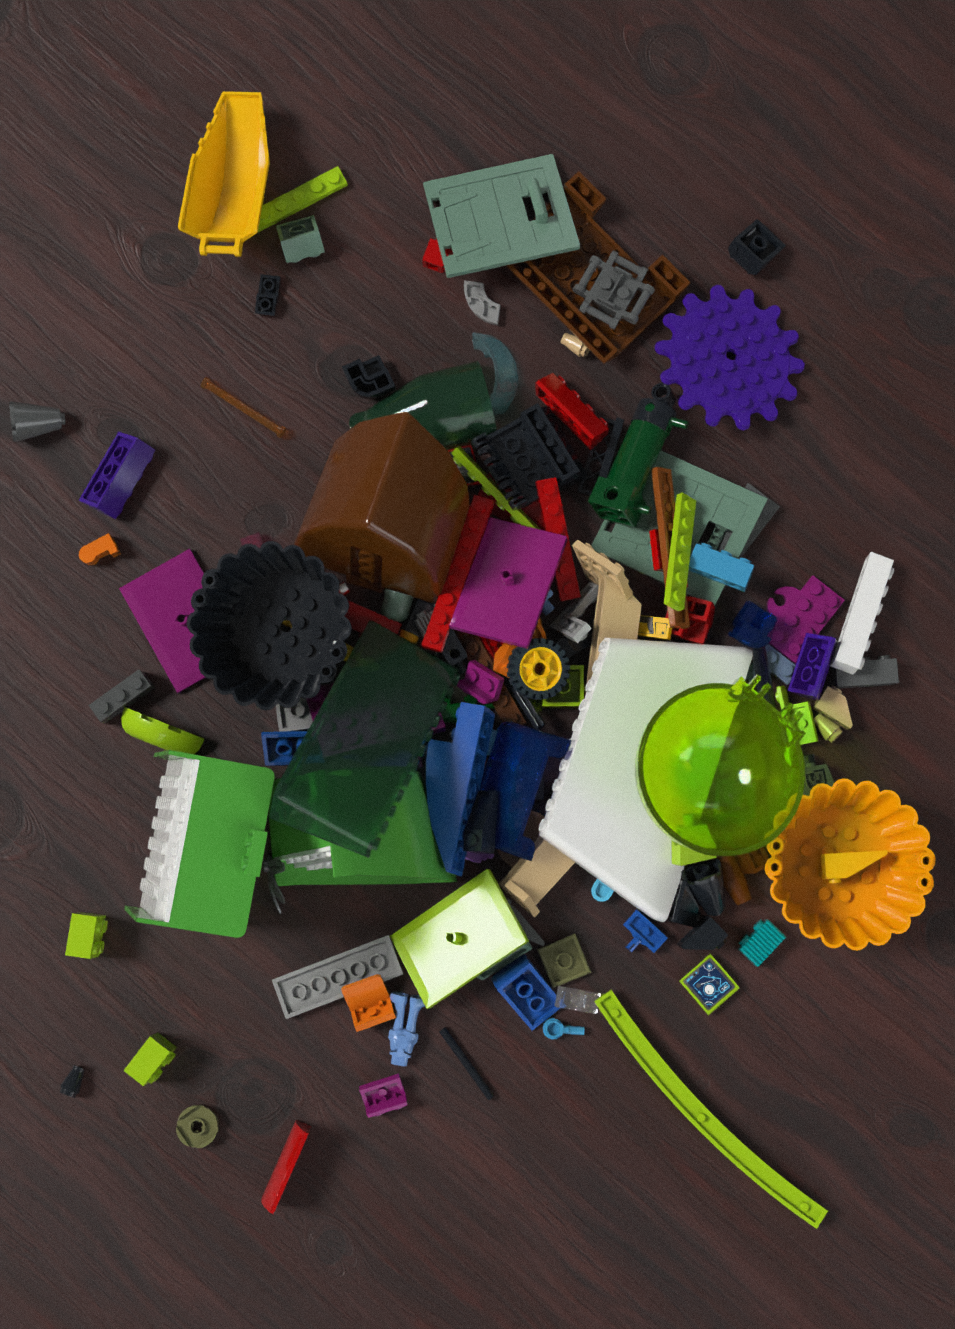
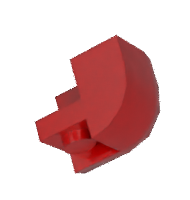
(700, 619)

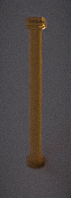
(206, 384)

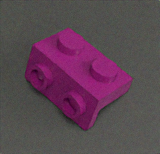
(383, 1095)

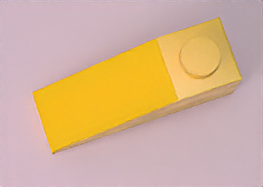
(843, 865)

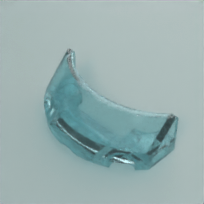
(505, 371)

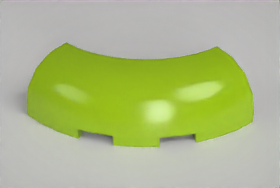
(158, 734)

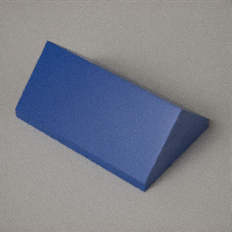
(281, 746)

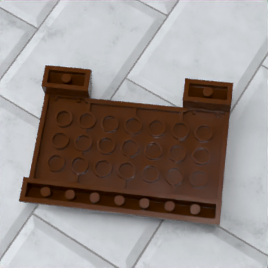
(555, 276)

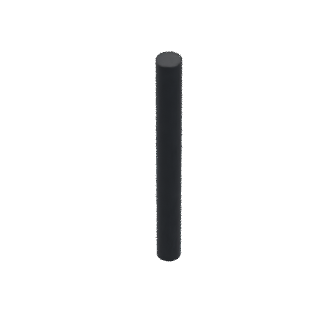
(466, 1063)

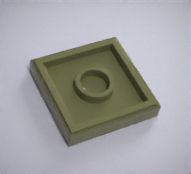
(564, 960)

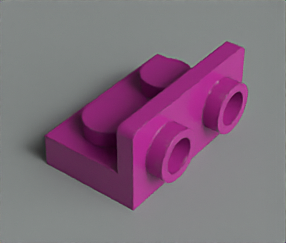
(481, 683)

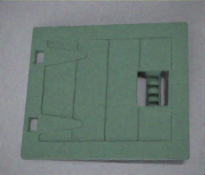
(487, 218)
(716, 501)

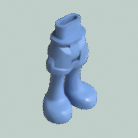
(403, 1039)

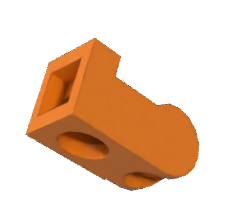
(98, 549)

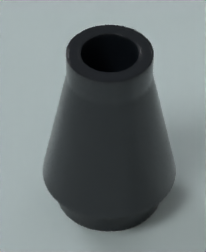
(72, 1082)

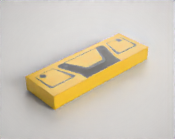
(654, 627)

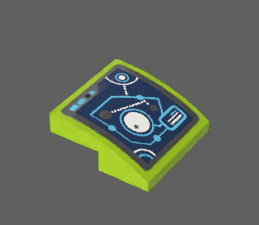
(709, 984)

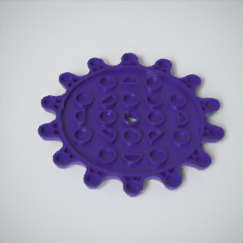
(723, 384)

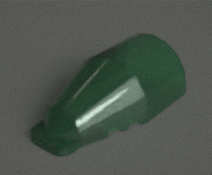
(446, 402)

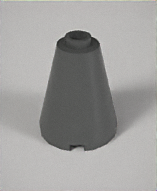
(33, 420)

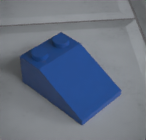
(526, 991)

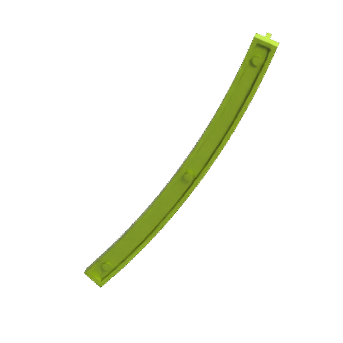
(702, 1118)

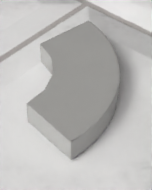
(480, 303)

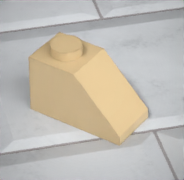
(834, 707)

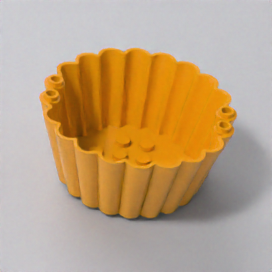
(870, 901)

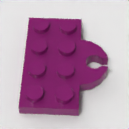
(802, 613)

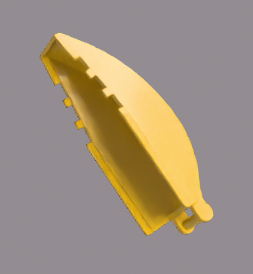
(228, 176)

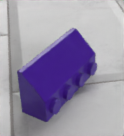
(117, 475)

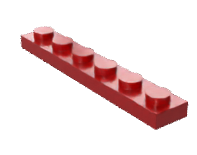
(555, 522)

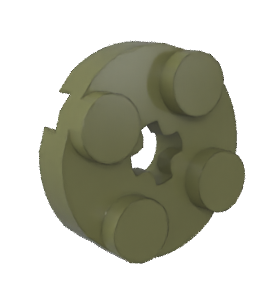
(185, 1122)

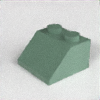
(300, 239)

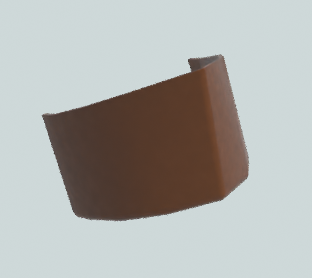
(387, 508)

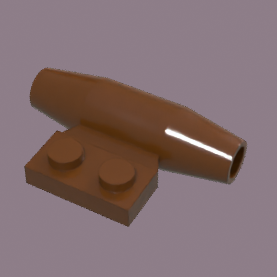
(735, 869)

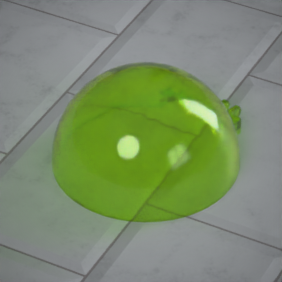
(721, 768)

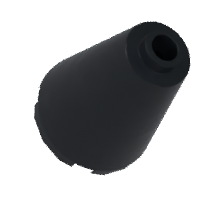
(706, 885)

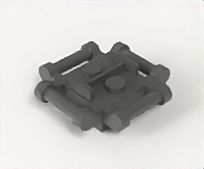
(613, 290)

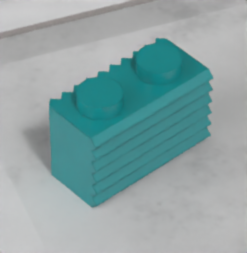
(761, 942)

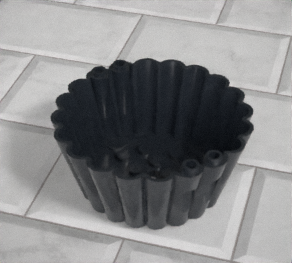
(242, 631)

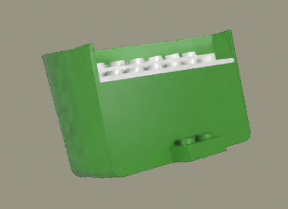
(404, 856)

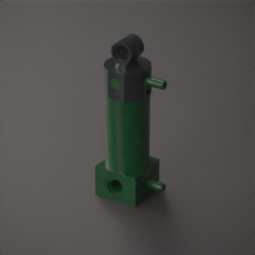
(619, 494)

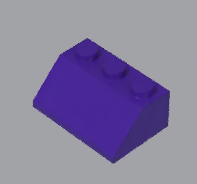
(812, 666)

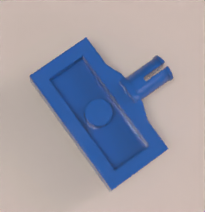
(643, 932)

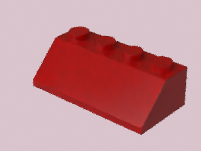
(571, 410)

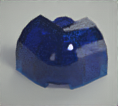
(752, 626)

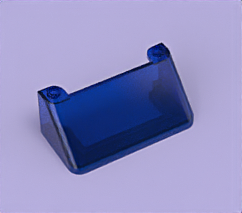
(516, 773)

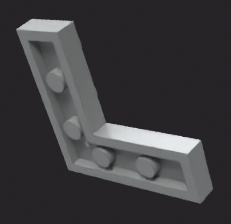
(567, 621)

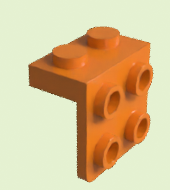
(368, 1002)

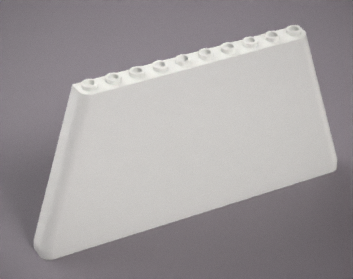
(595, 800)

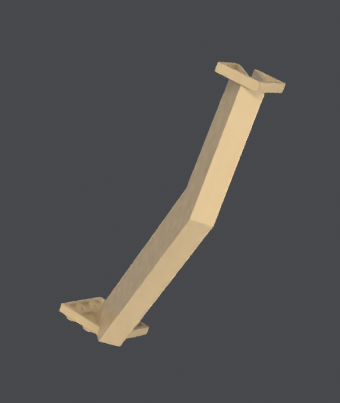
(615, 617)

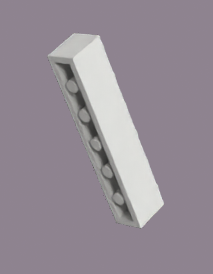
(862, 613)

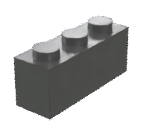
(873, 673)
(121, 696)

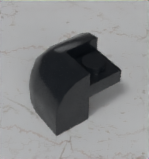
(369, 378)

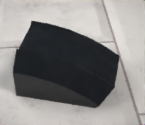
(755, 247)

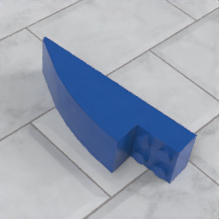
(454, 780)

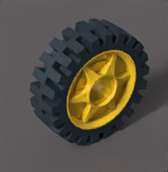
(553, 672)

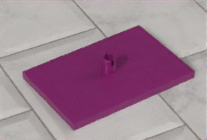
(508, 583)
(161, 608)

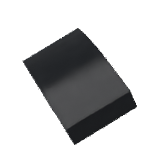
(267, 295)

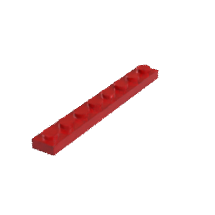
(460, 567)

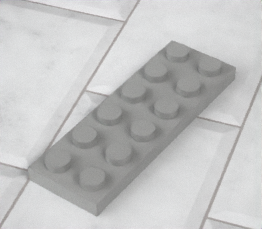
(323, 980)

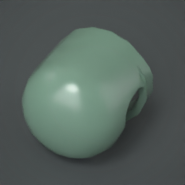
(396, 605)

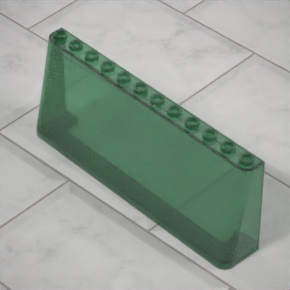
(365, 742)

